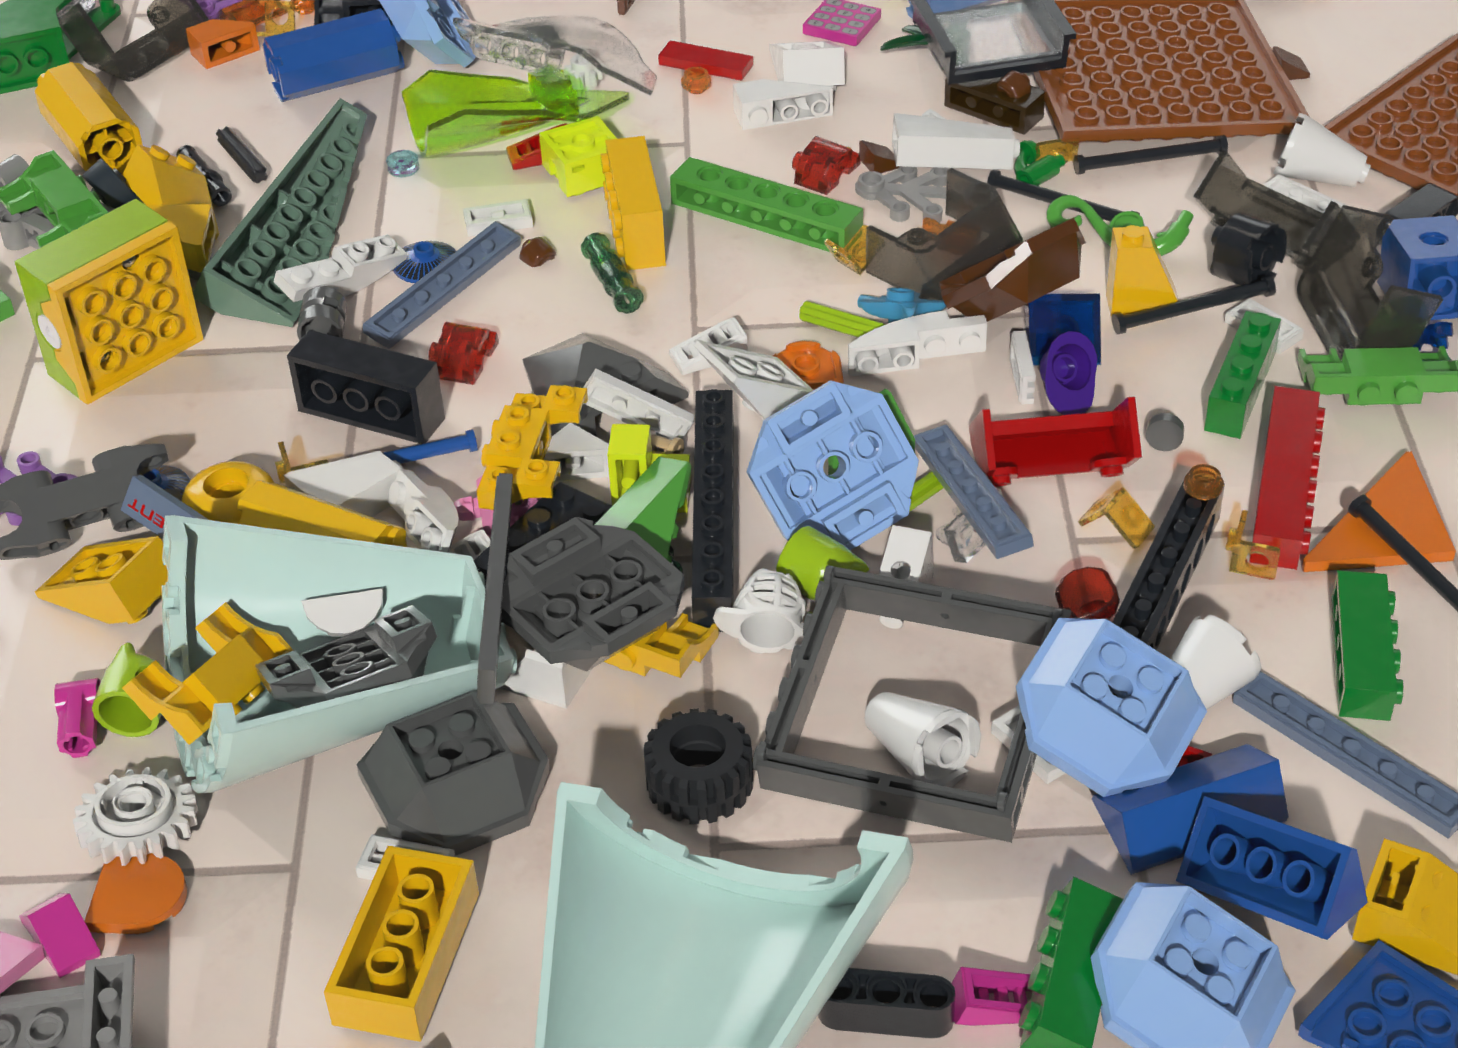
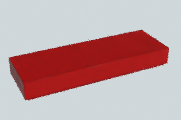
(715, 61)

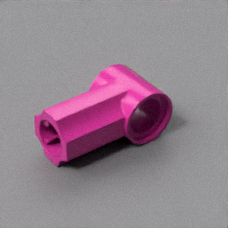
(75, 716)

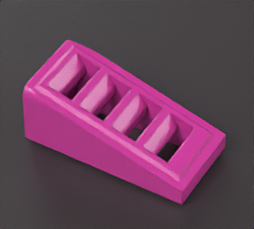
(972, 996)

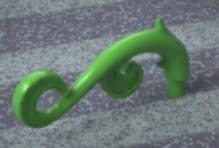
(1166, 241)

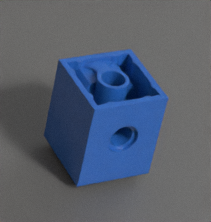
(1423, 258)

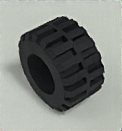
(704, 790)

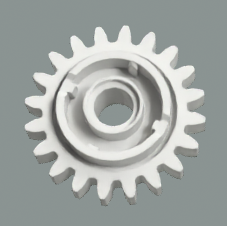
(135, 816)

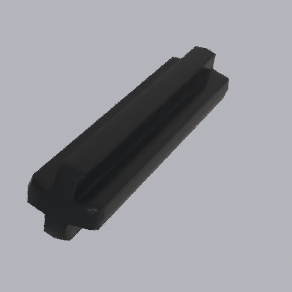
(241, 154)

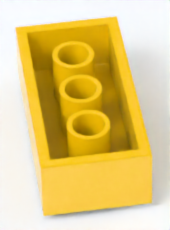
(633, 203)
(402, 943)

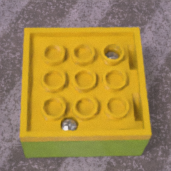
(110, 300)

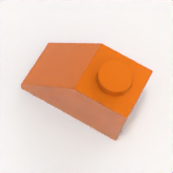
(221, 41)

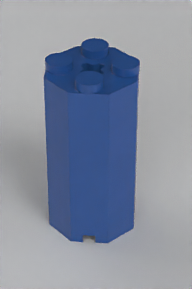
(332, 54)

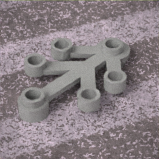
(880, 187)

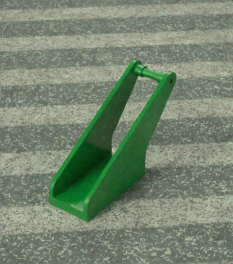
(35, 41)

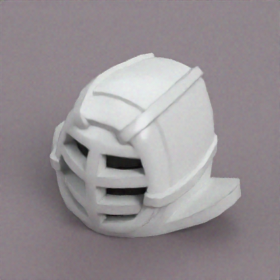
(765, 613)

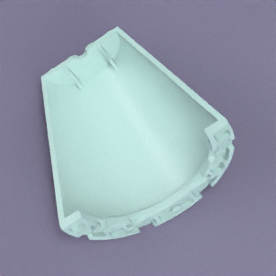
(264, 580)
(693, 946)

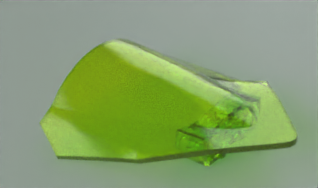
(466, 109)

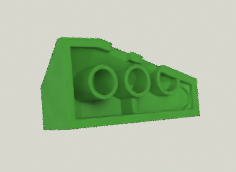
(653, 504)

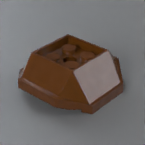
(1017, 274)

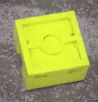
(575, 154)

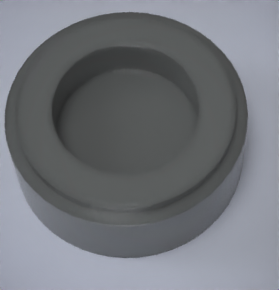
(1165, 432)

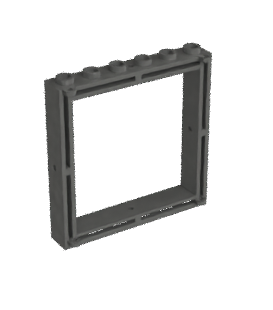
(881, 792)

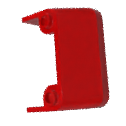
(1056, 444)

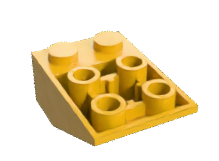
(1412, 906)

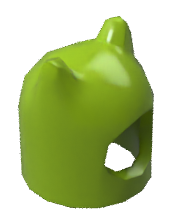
(809, 554)
(113, 705)

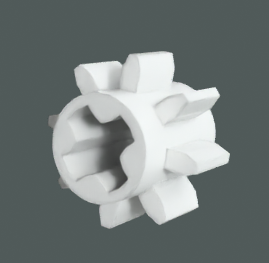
(582, 73)

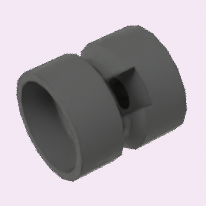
(322, 311)

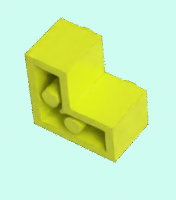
(631, 456)

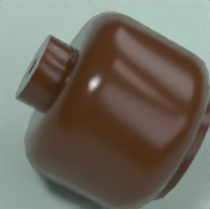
(1014, 84)
(536, 252)

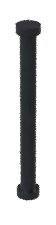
(1152, 154)
(997, 180)
(1123, 322)
(1362, 508)

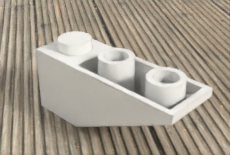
(779, 102)

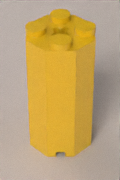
(86, 116)
(290, 510)

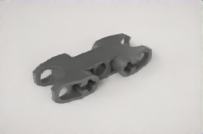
(55, 508)

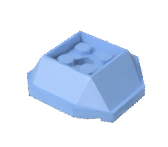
(430, 28)
(873, 471)
(1090, 731)
(1187, 974)

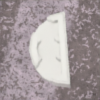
(344, 613)

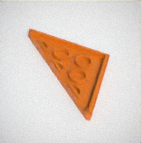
(1406, 505)

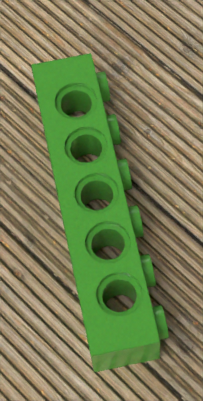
(764, 204)

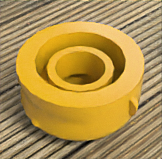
(220, 486)

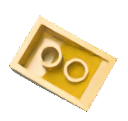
(166, 179)
(110, 580)

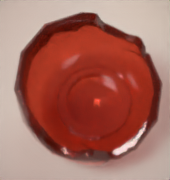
(1088, 594)

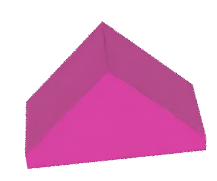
(62, 933)

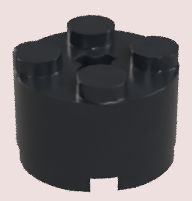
(1247, 249)

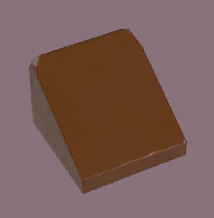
(1291, 64)
(876, 157)

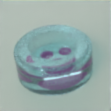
(402, 163)

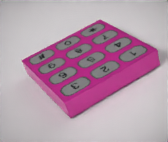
(842, 21)

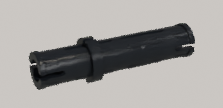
(218, 191)

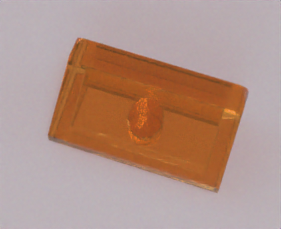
(249, 11)

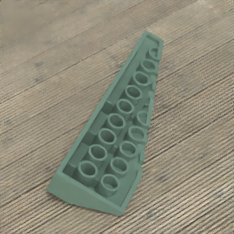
(286, 226)

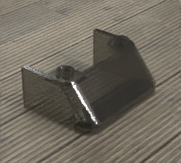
(142, 55)
(1229, 191)
(922, 259)
(1340, 292)

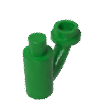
(1040, 170)

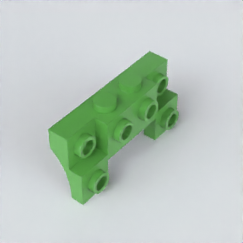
(56, 193)
(1380, 374)

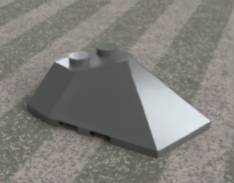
(575, 361)

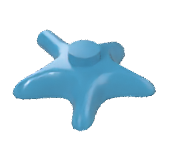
(898, 304)

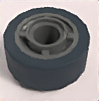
(109, 185)

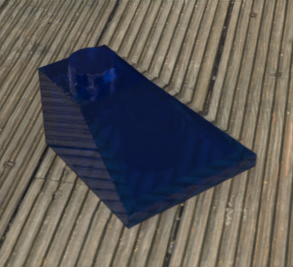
(1059, 314)

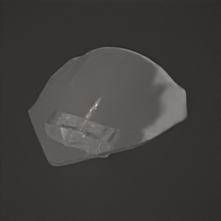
(552, 35)

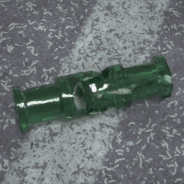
(611, 272)

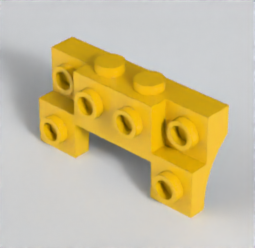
(522, 441)
(668, 649)
(222, 679)

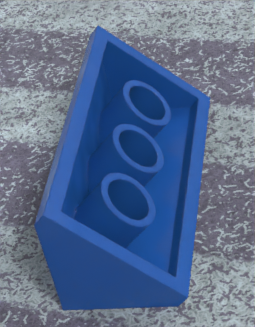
(1157, 820)
(1273, 869)

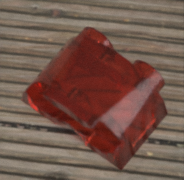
(823, 164)
(462, 351)

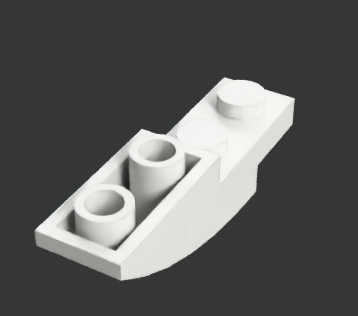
(347, 271)
(908, 340)
(427, 512)

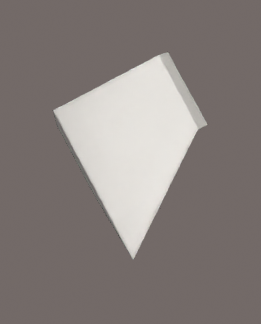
(546, 681)

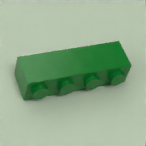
(1242, 374)
(1365, 646)
(1063, 983)

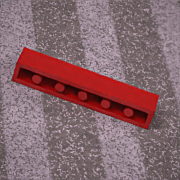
(1286, 475)

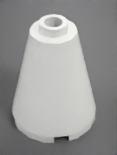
(1321, 156)
(1216, 659)
(924, 736)

